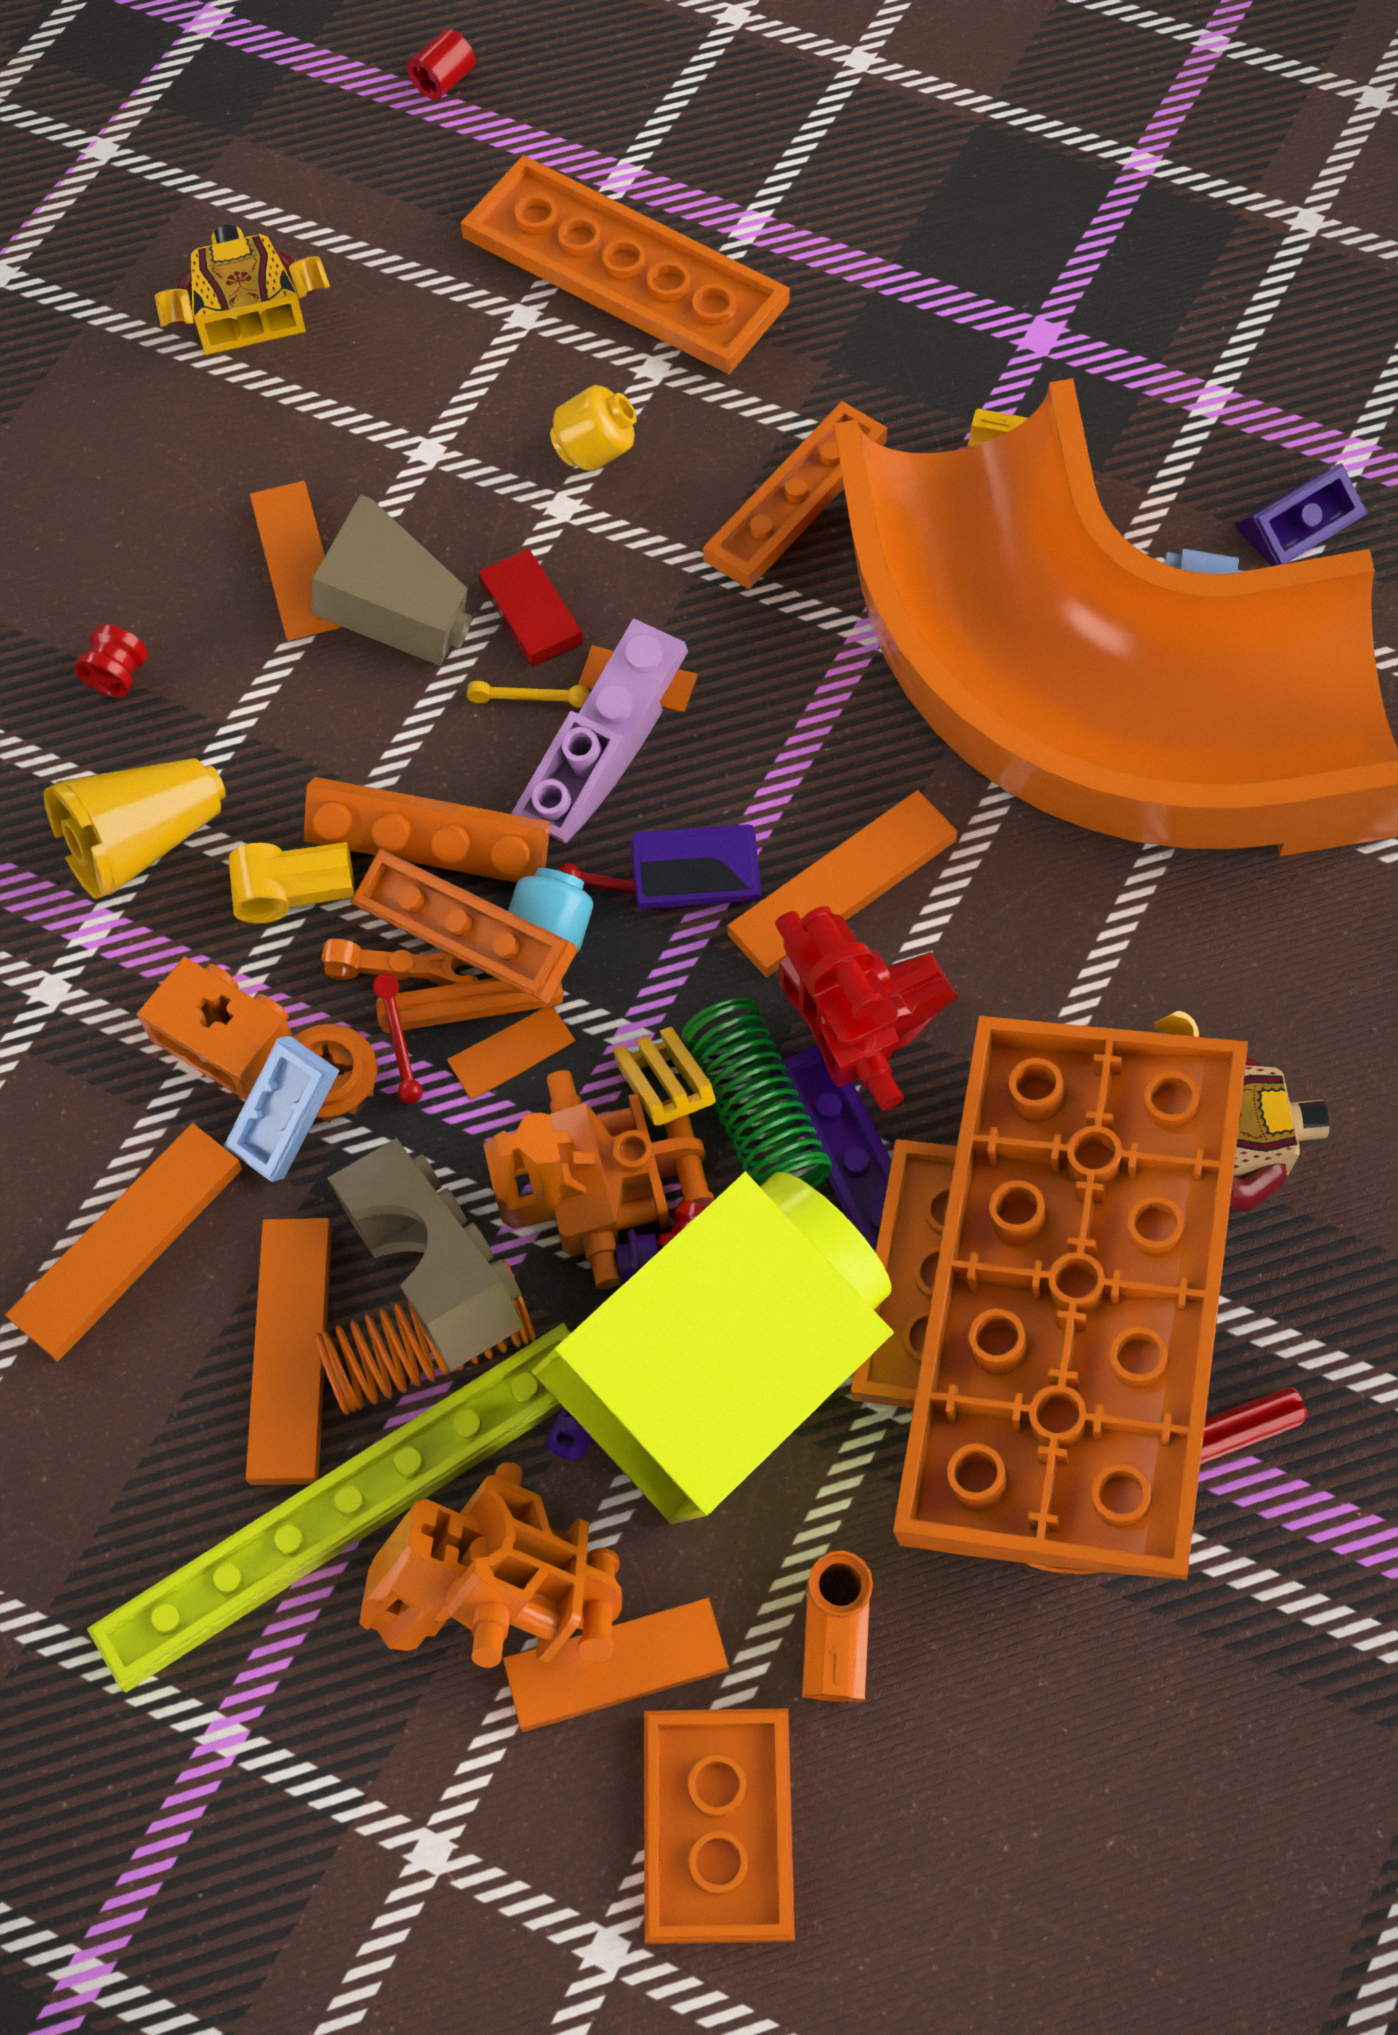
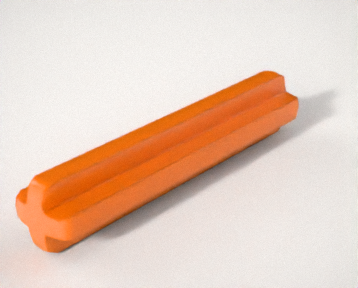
(461, 1003)

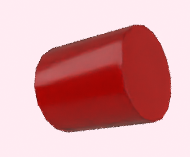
(441, 64)

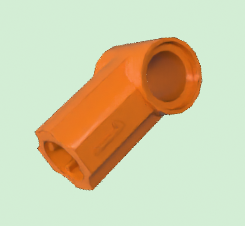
(836, 1634)

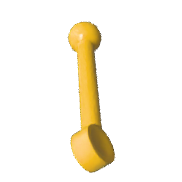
(481, 692)

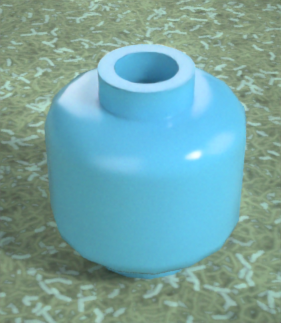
(554, 903)

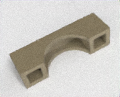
(453, 1289)

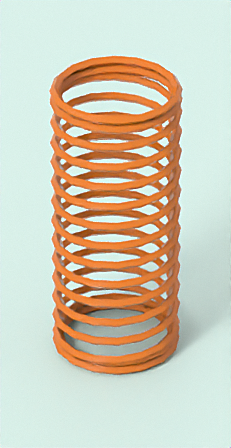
(353, 1400)

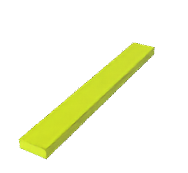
(326, 1517)

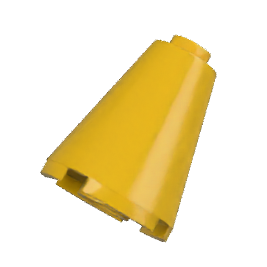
(130, 818)

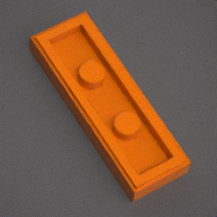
(292, 554)
(647, 1659)

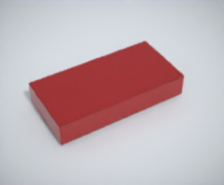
(530, 607)

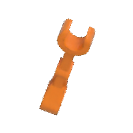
(346, 959)

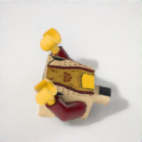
(1267, 1125)

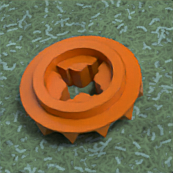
(351, 1056)

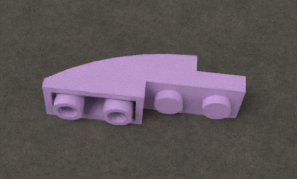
(605, 734)

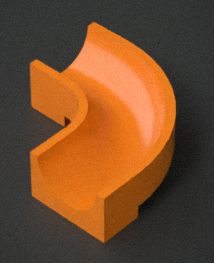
(1109, 678)

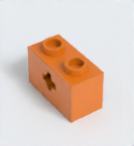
(214, 1024)

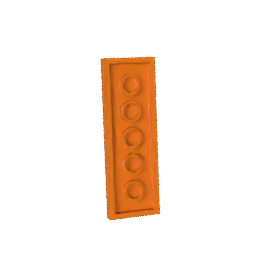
(626, 264)

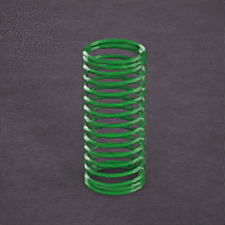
(709, 1045)

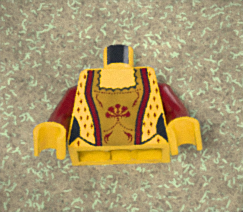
(241, 291)

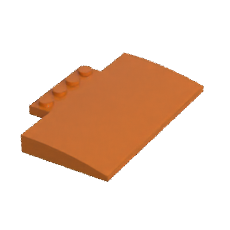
(1061, 1297)

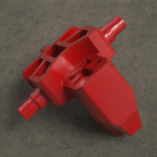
(855, 1001)

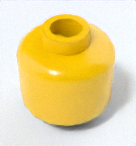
(593, 428)

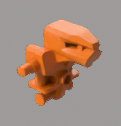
(593, 1173)
(491, 1571)

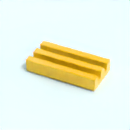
(654, 1056)

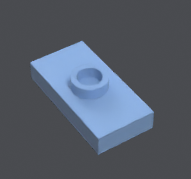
(281, 1108)

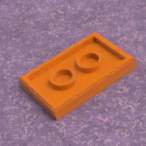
(717, 1827)

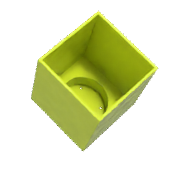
(723, 1342)

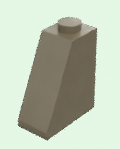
(389, 587)

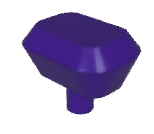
(568, 1437)

